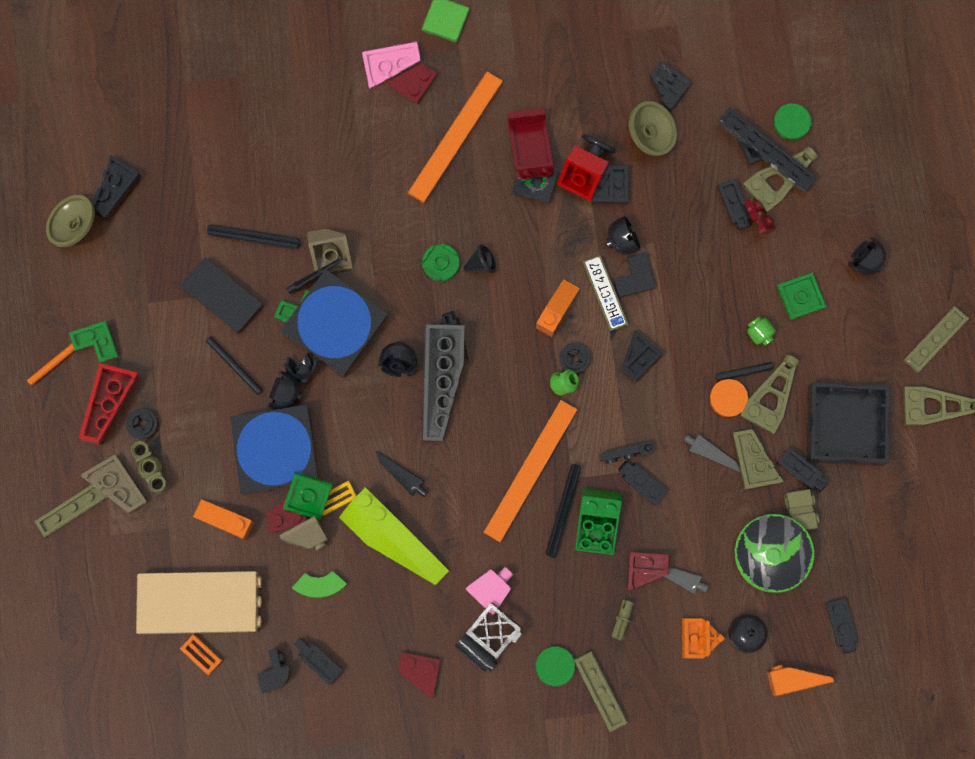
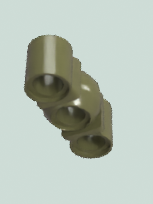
(145, 459)

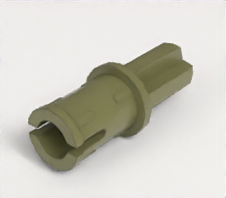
(622, 619)

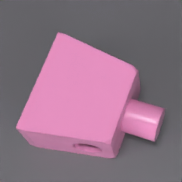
(491, 588)

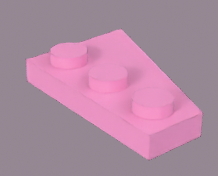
(389, 61)

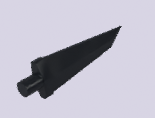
(300, 283)
(404, 477)

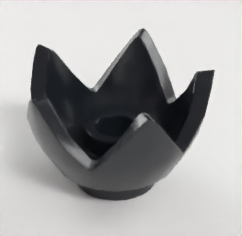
(303, 371)

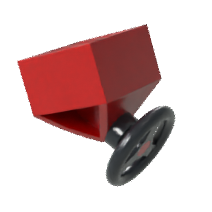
(585, 168)

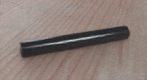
(744, 371)

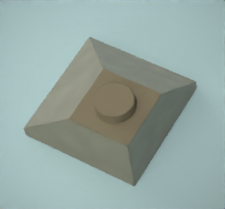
(327, 247)
(306, 535)

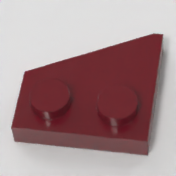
(281, 519)

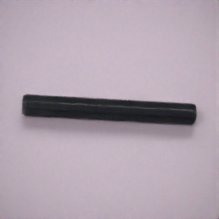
(251, 236)
(563, 510)

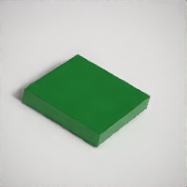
(801, 296)
(307, 495)

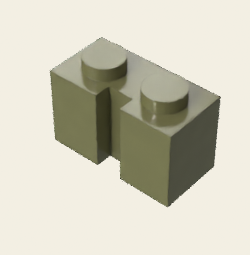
(800, 508)

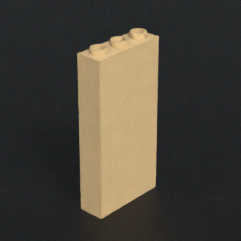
(198, 602)

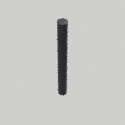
(236, 368)

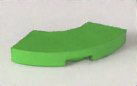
(319, 587)

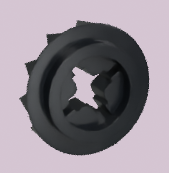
(573, 349)
(133, 421)

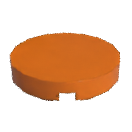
(728, 398)

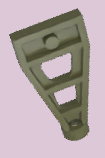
(760, 190)
(915, 411)
(762, 416)

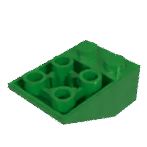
(598, 521)

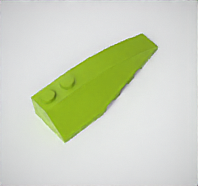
(387, 535)

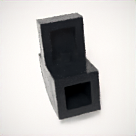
(275, 678)

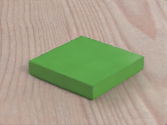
(445, 19)

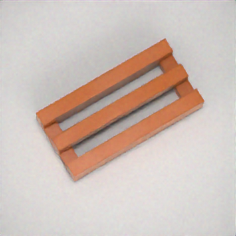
(204, 657)

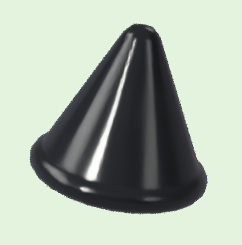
(481, 261)

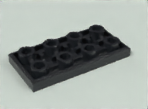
(221, 295)

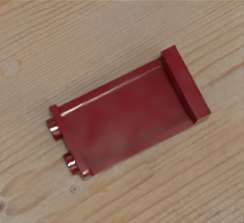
(530, 144)

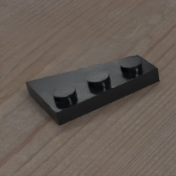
(115, 186)

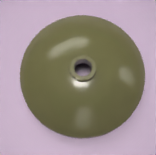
(652, 128)
(70, 221)

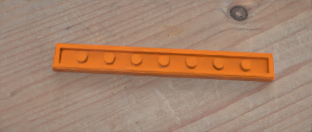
(455, 137)
(530, 471)

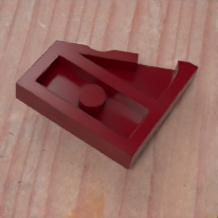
(413, 83)
(757, 214)
(646, 568)
(420, 671)

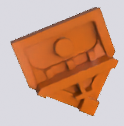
(698, 638)

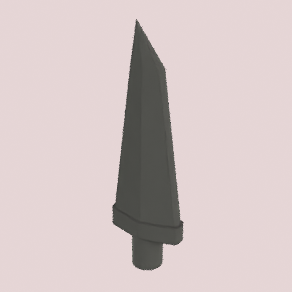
(708, 450)
(686, 580)

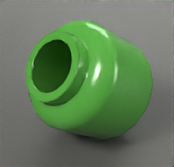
(761, 331)
(564, 382)

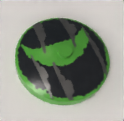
(774, 553)

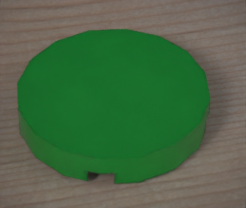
(792, 122)
(441, 262)
(555, 666)

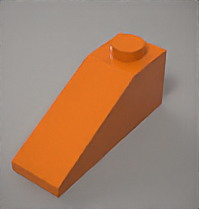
(557, 308)
(223, 519)
(789, 680)

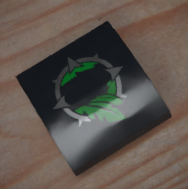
(536, 188)

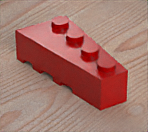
(106, 400)

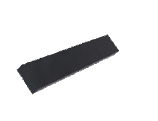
(767, 149)

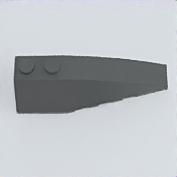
(441, 372)

